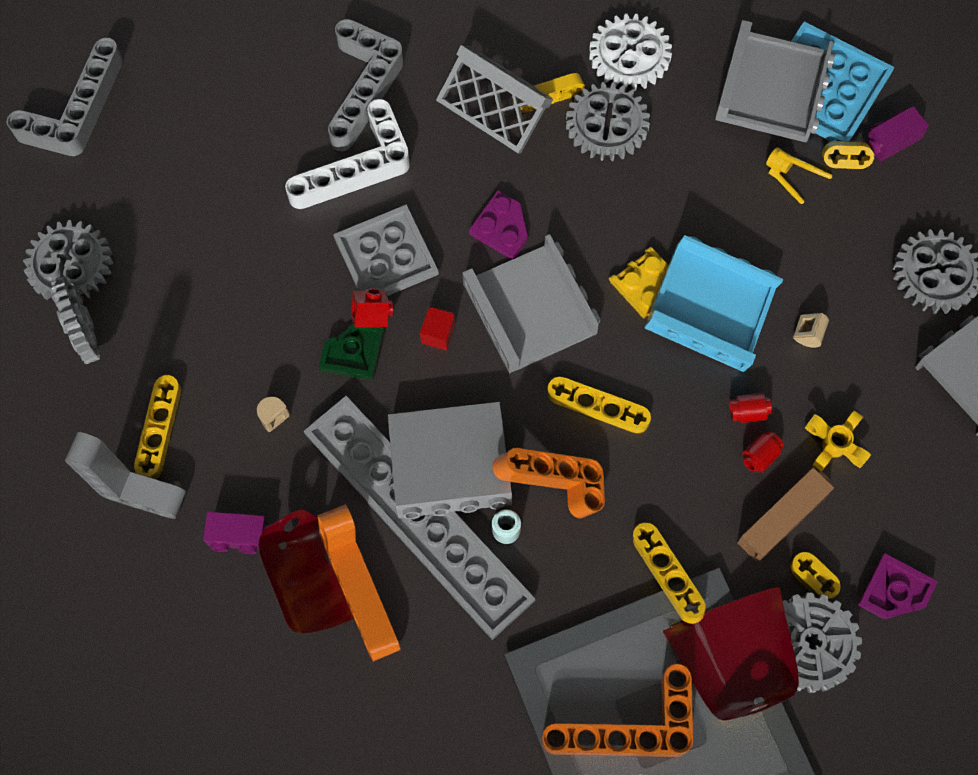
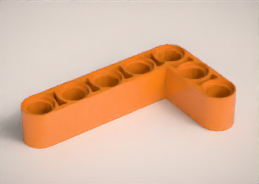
(339, 540)
(631, 733)

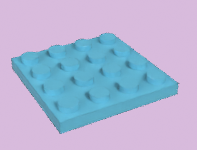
(852, 85)

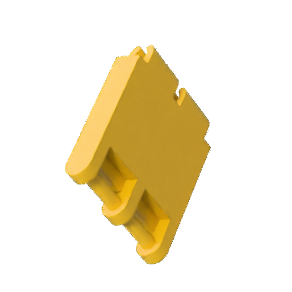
(642, 281)

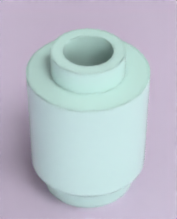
(506, 518)

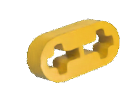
(846, 160)
(819, 571)

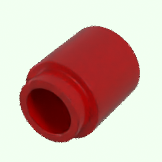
(750, 408)
(762, 452)

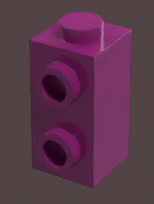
(897, 133)
(234, 531)

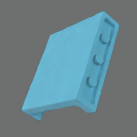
(713, 303)

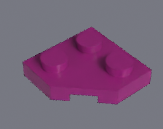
(501, 226)
(896, 589)

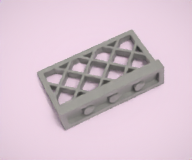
(508, 81)

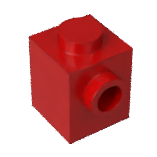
(371, 308)

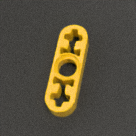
(558, 89)

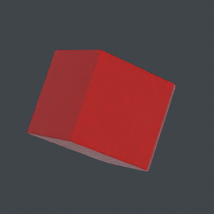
(437, 328)

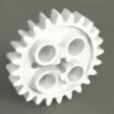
(630, 51)

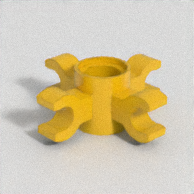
(856, 454)

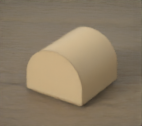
(811, 329)
(272, 412)

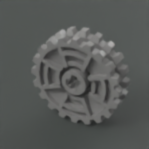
(834, 640)

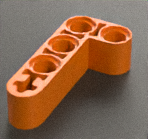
(580, 476)

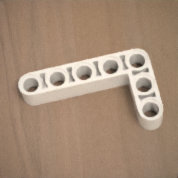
(356, 165)

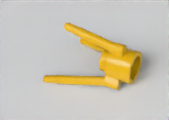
(780, 161)

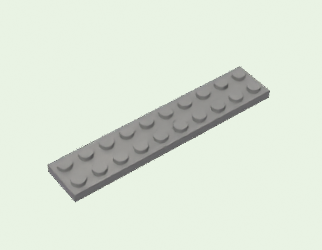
(440, 542)

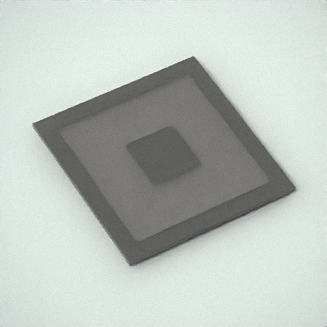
(613, 676)

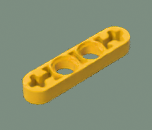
(600, 399)
(153, 427)
(670, 571)

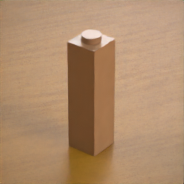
(786, 514)

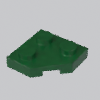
(353, 352)

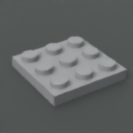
(386, 252)

